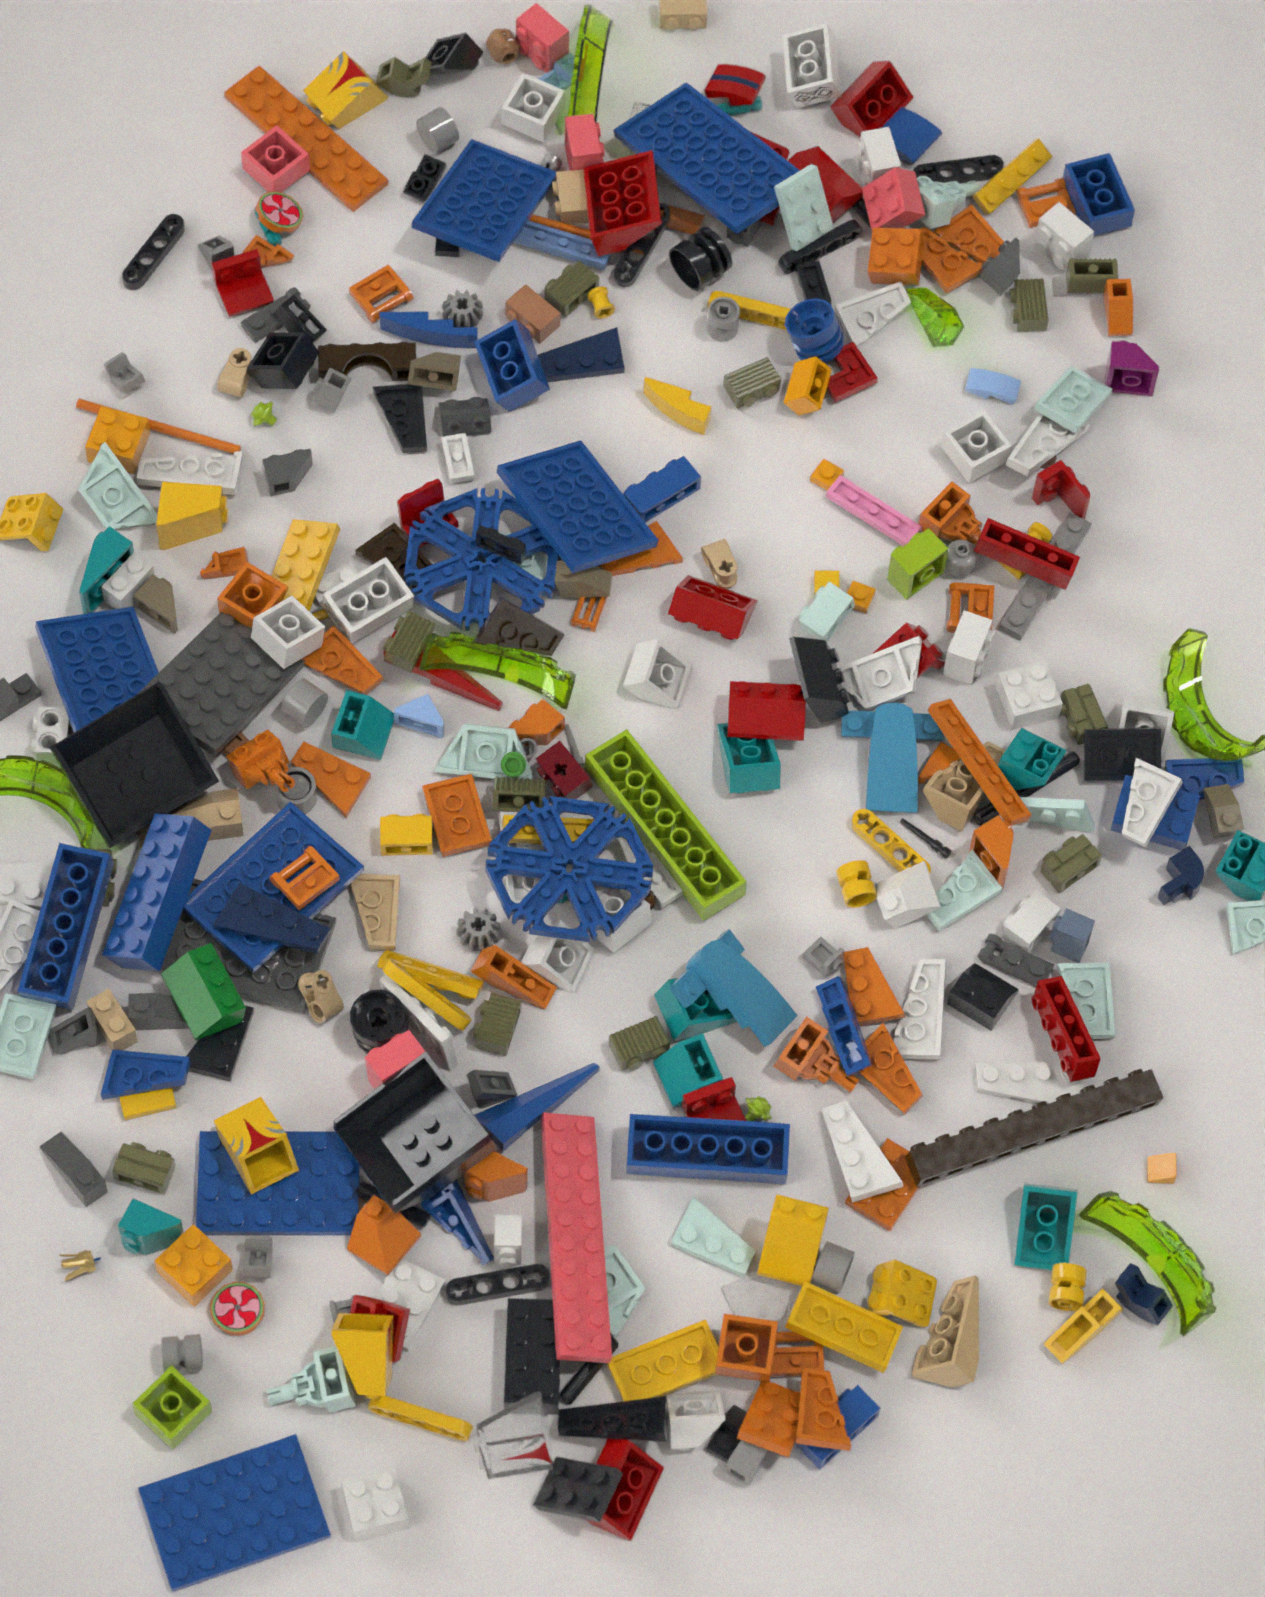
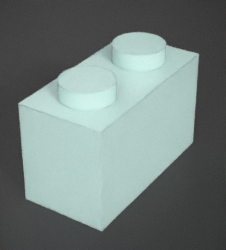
(826, 612)

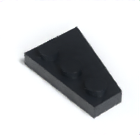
(404, 414)
(219, 1052)

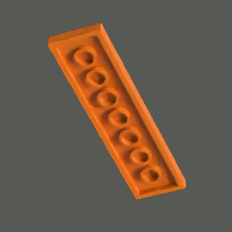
(330, 157)

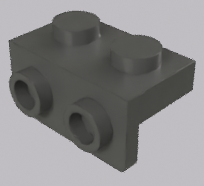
(465, 416)

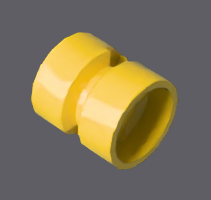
(856, 884)
(1067, 1286)

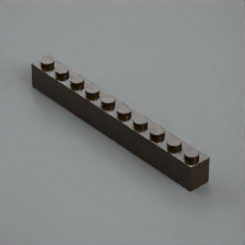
(1034, 1127)

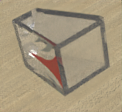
(515, 1439)

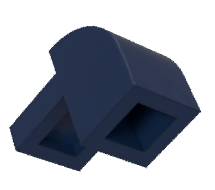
(1187, 876)
(1140, 1297)

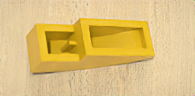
(677, 405)
(1083, 1326)

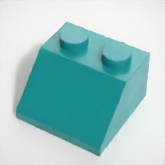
(148, 1229)

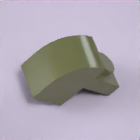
(403, 79)

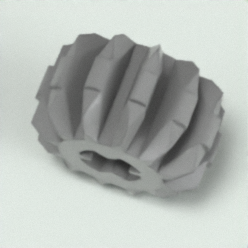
(463, 309)
(468, 926)

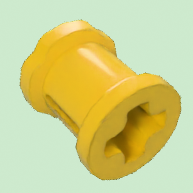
(601, 302)

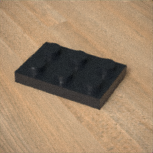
(1113, 751)
(578, 1489)

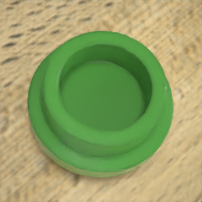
(513, 764)

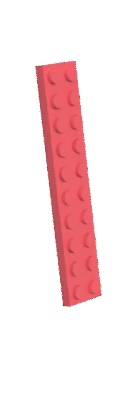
(576, 1238)

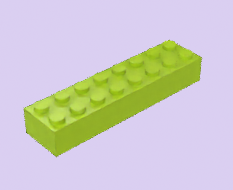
(665, 824)

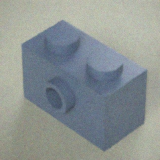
(1071, 935)

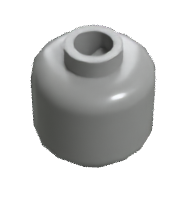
(961, 558)

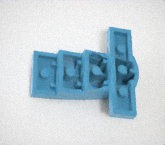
(892, 753)
(735, 986)

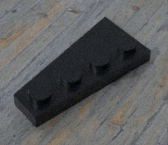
(618, 1420)

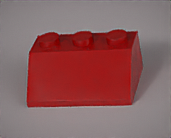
(872, 98)
(838, 186)
(711, 607)
(766, 711)
(633, 1490)

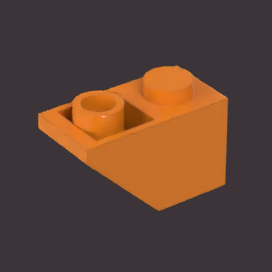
(1119, 307)
(539, 723)

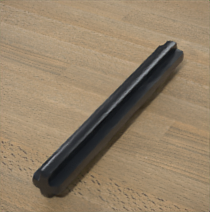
(1067, 763)

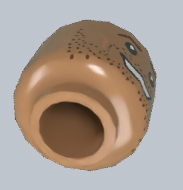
(502, 46)

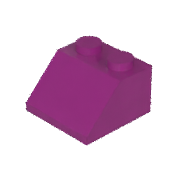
(1130, 370)

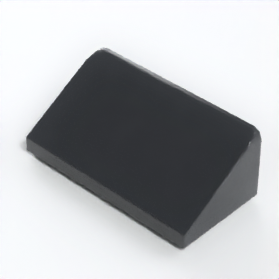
(299, 319)

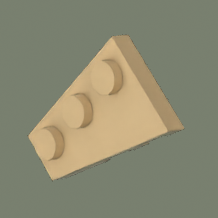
(378, 908)

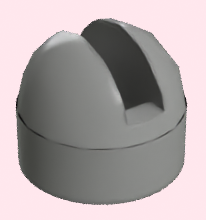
(551, 162)
(532, 747)

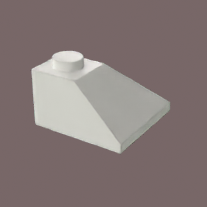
(1147, 714)
(907, 895)
(558, 959)
(693, 1417)

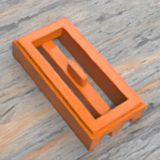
(585, 623)

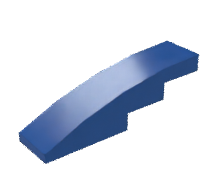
(419, 328)
(843, 1026)

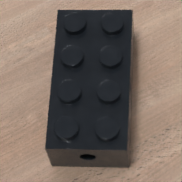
(531, 1353)

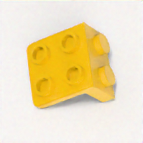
(31, 518)
(902, 1292)

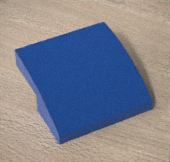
(911, 134)

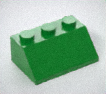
(204, 992)

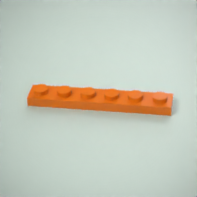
(979, 762)

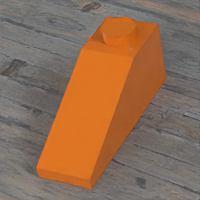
(512, 977)

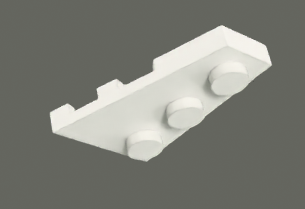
(871, 312)
(1148, 801)

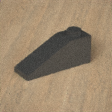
(154, 1012)
(75, 1169)

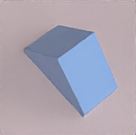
(420, 716)

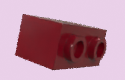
(559, 759)

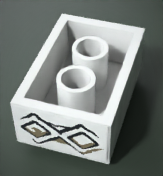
(811, 65)
(368, 600)

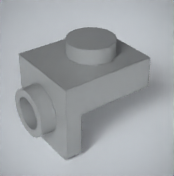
(123, 374)
(824, 957)
(258, 1256)

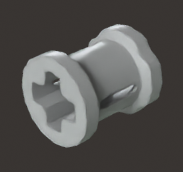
(336, 1307)

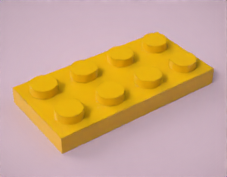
(305, 558)
(844, 1327)
(666, 1363)

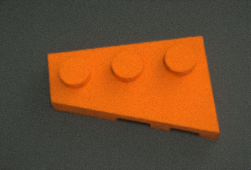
(971, 234)
(946, 264)
(662, 554)
(343, 663)
(334, 777)
(818, 1412)

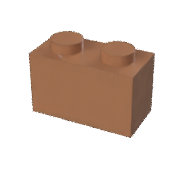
(533, 313)

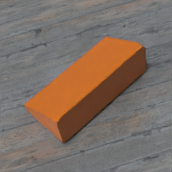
(684, 220)

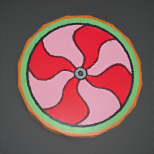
(279, 212)
(237, 1308)

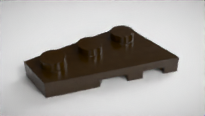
(391, 544)
(518, 629)

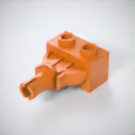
(951, 516)
(261, 761)
(813, 1057)

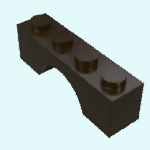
(391, 357)

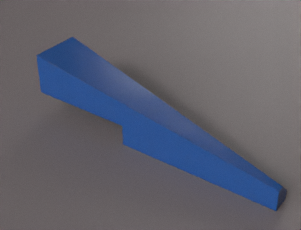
(517, 1115)
(455, 1215)

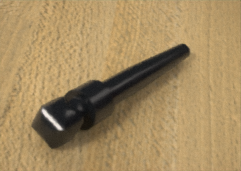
(935, 844)

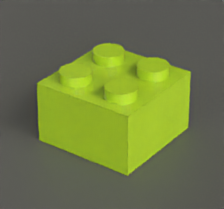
(917, 563)
(172, 1407)

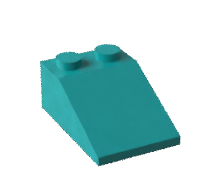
(106, 557)
(749, 762)
(693, 1020)
(1045, 1226)

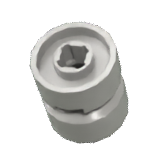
(723, 319)
(182, 1353)

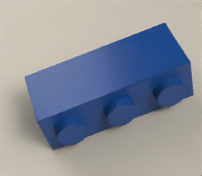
(663, 488)
(858, 1414)

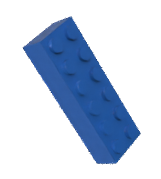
(157, 892)
(66, 926)
(708, 1149)

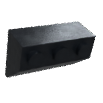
(820, 678)

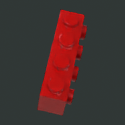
(1026, 553)
(1066, 1029)

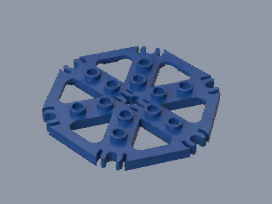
(465, 563)
(552, 864)

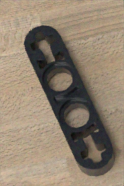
(956, 167)
(822, 246)
(646, 247)
(150, 250)
(498, 1289)

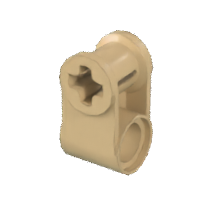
(235, 375)
(721, 563)
(322, 996)

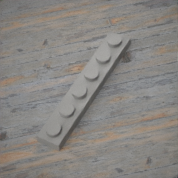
(1037, 591)

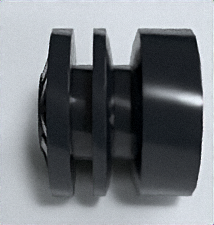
(700, 258)
(373, 1010)

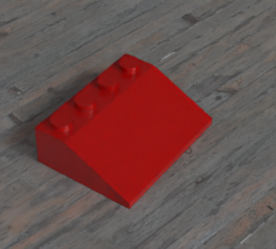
(621, 201)

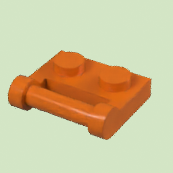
(1036, 209)
(375, 288)
(979, 601)
(310, 882)
(791, 1360)

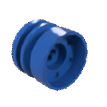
(814, 330)

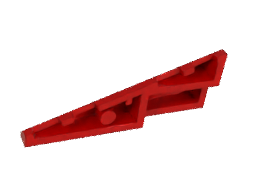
(458, 683)

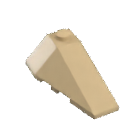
(955, 791)
(216, 810)
(953, 1347)

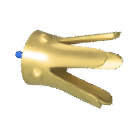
(82, 1259)

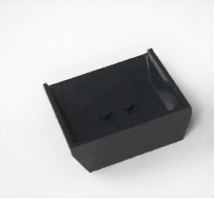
(134, 764)
(413, 1135)

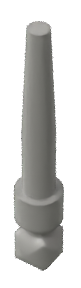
(573, 747)

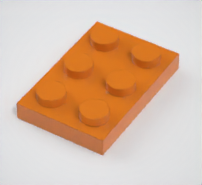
(456, 815)
(888, 1207)
(772, 1419)

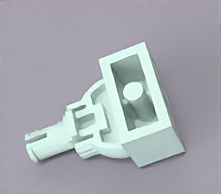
(942, 199)
(318, 1384)

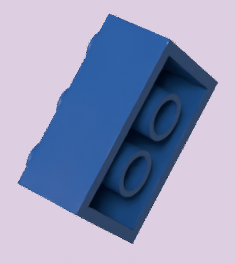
(1099, 194)
(512, 365)
(1175, 824)

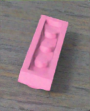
(872, 511)

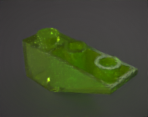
(936, 316)

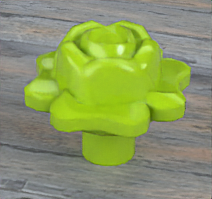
(263, 413)
(758, 1108)

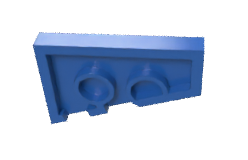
(1205, 773)
(143, 1072)

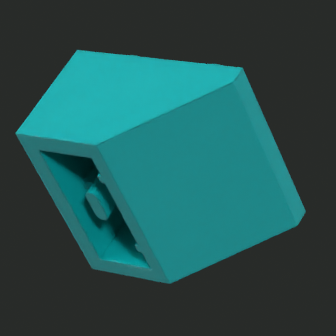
(362, 726)
(1030, 760)
(1244, 867)
(687, 1068)

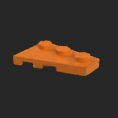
(869, 990)
(889, 1071)

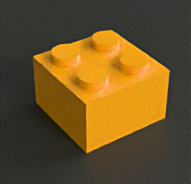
(123, 433)
(193, 1265)

